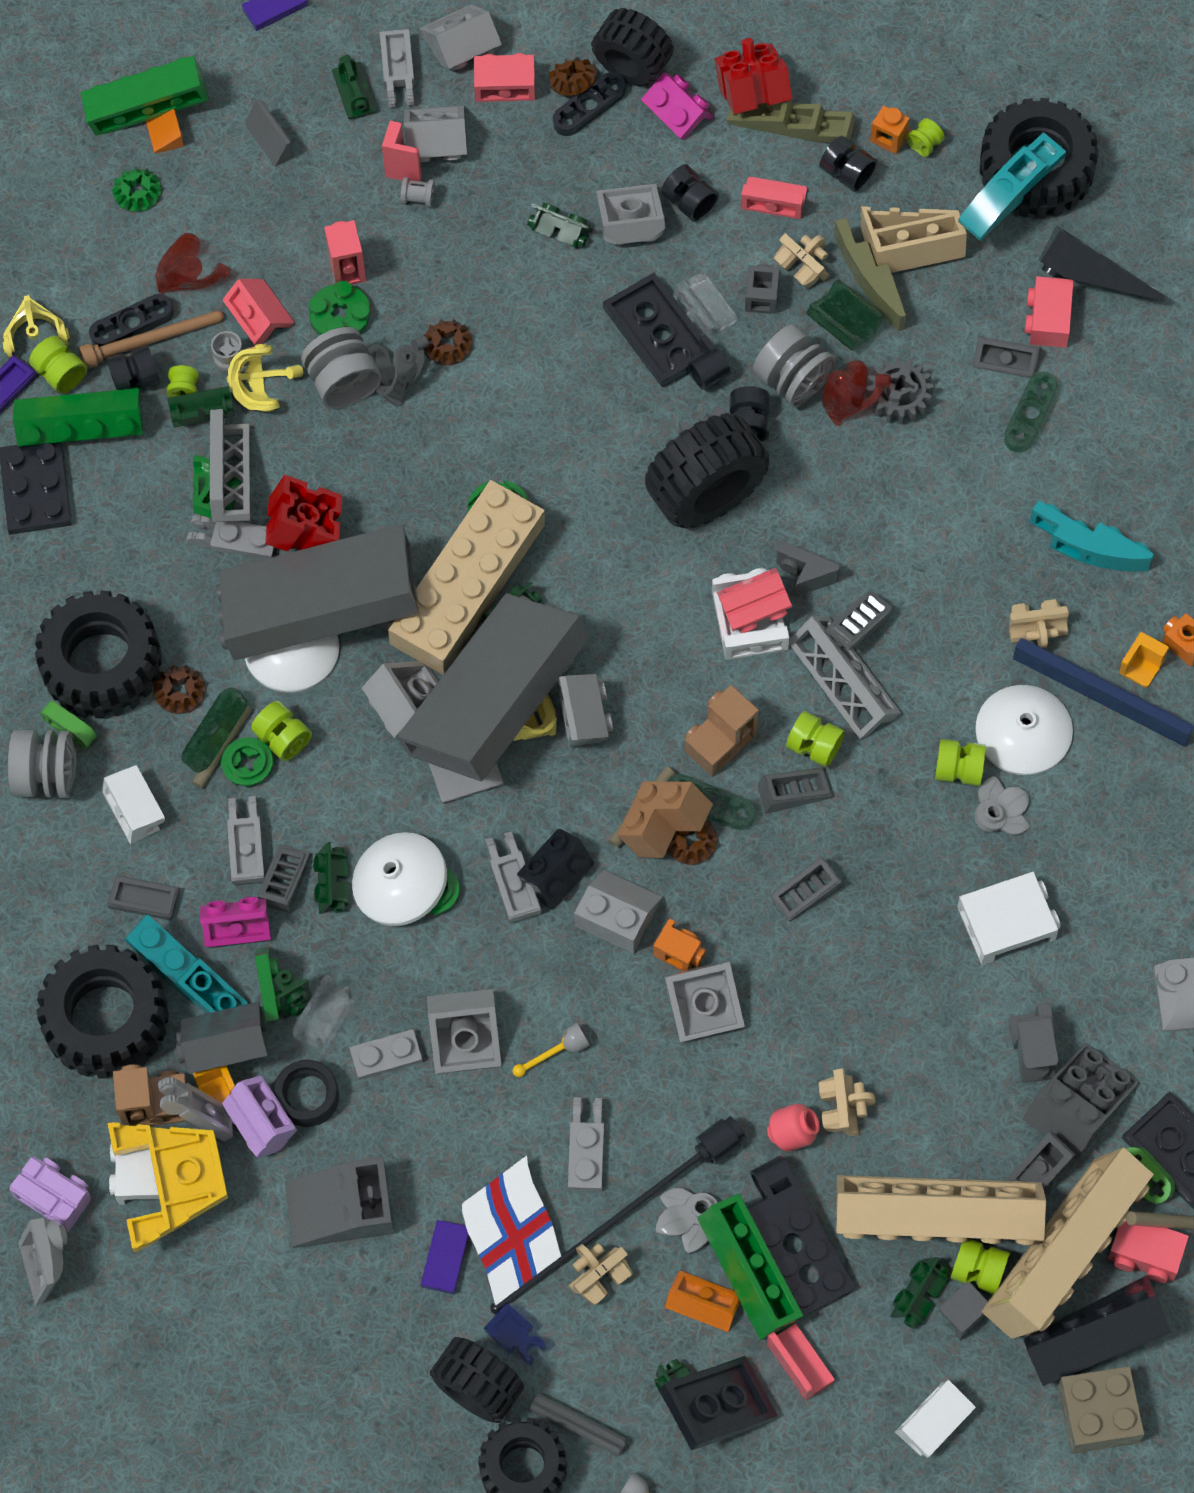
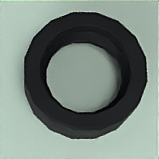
(302, 1068)

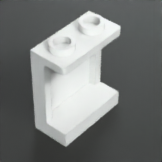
(765, 638)
(1008, 916)
(133, 1176)

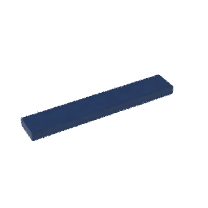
(1103, 692)

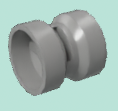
(225, 344)

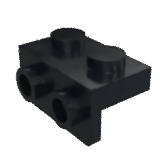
(556, 867)

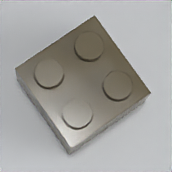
(1100, 1410)

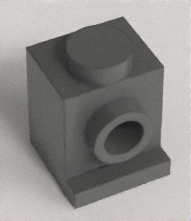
(762, 289)

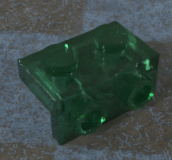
(846, 315)

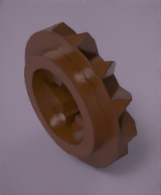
(578, 82)
(447, 353)
(178, 702)
(699, 850)

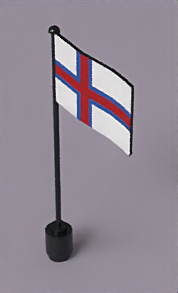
(518, 1235)

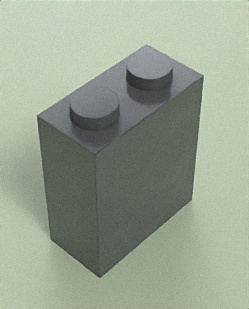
(222, 1038)

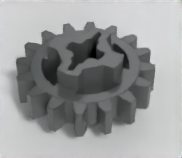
(910, 398)

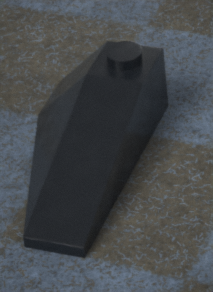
(1078, 261)

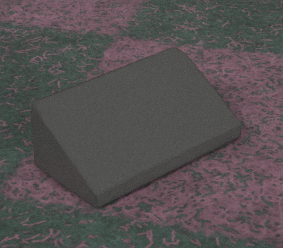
(269, 134)
(1006, 357)

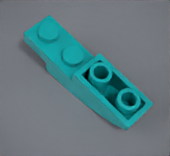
(1010, 184)
(1101, 548)
(181, 968)

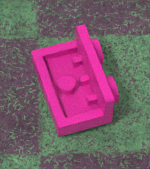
(676, 104)
(235, 922)

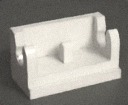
(132, 804)
(935, 1419)

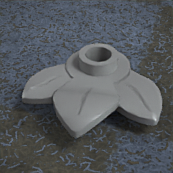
(1005, 805)
(681, 1217)

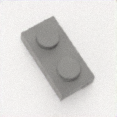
(385, 1054)

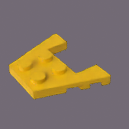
(185, 1174)

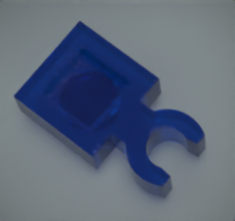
(512, 1331)

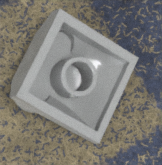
(631, 214)
(1175, 994)
(704, 1001)
(42, 1255)

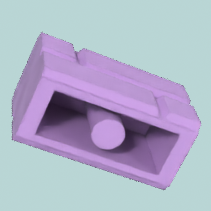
(259, 1116)
(50, 1192)

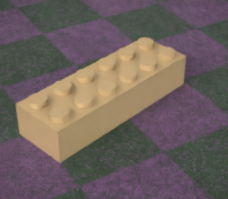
(468, 576)
(940, 1209)
(1070, 1242)

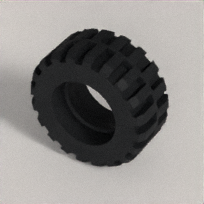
(1022, 126)
(707, 470)
(91, 617)
(92, 971)

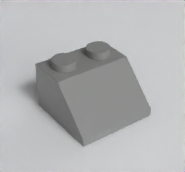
(461, 36)
(436, 132)
(398, 691)
(583, 709)
(616, 910)
(464, 1031)

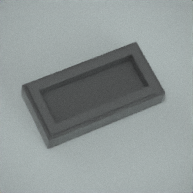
(143, 897)

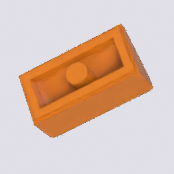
(165, 132)
(703, 1301)

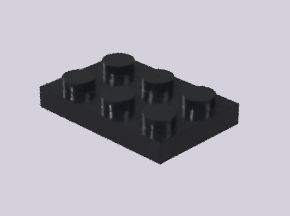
(34, 487)
(718, 1403)

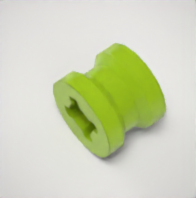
(925, 137)
(182, 380)

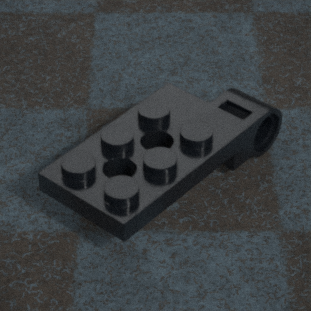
(669, 358)
(789, 1213)

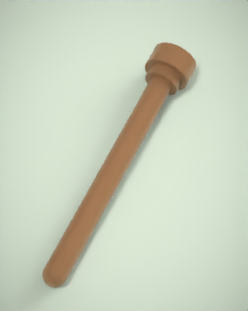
(94, 354)

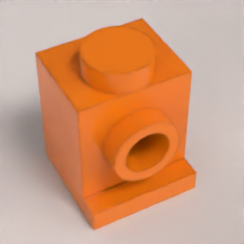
(891, 122)
(1176, 641)
(678, 947)

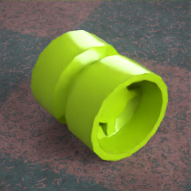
(57, 364)
(278, 728)
(814, 738)
(960, 762)
(980, 1265)

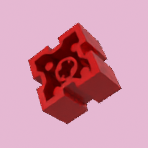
(752, 77)
(301, 515)

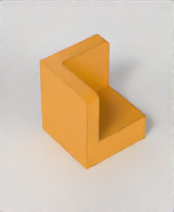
(1143, 660)
(215, 1082)

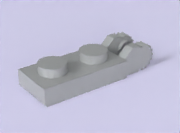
(397, 64)
(231, 537)
(245, 844)
(517, 896)
(195, 1107)
(586, 1149)

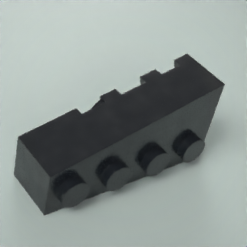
(1098, 1332)

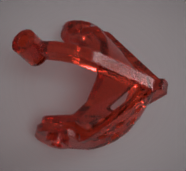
(181, 267)
(846, 391)

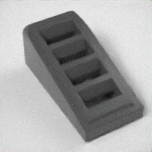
(861, 618)
(782, 802)
(813, 898)
(278, 901)

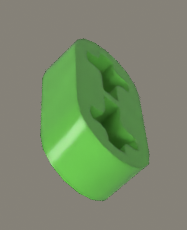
(65, 721)
(1159, 1175)

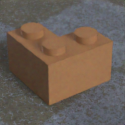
(728, 729)
(659, 813)
(139, 1096)

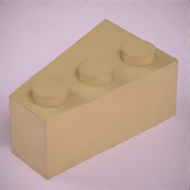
(913, 238)

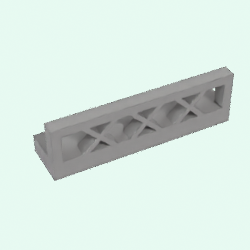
(218, 466)
(853, 671)

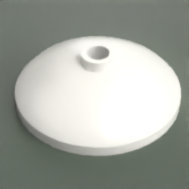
(295, 666)
(1023, 747)
(406, 892)

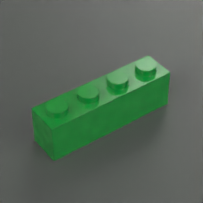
(144, 95)
(78, 417)
(749, 1266)

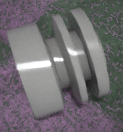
(794, 365)
(341, 367)
(44, 763)

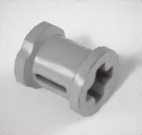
(417, 191)

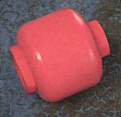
(793, 1127)

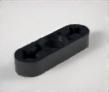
(593, 93)
(134, 310)

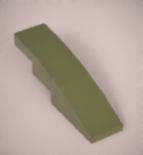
(796, 121)
(873, 280)

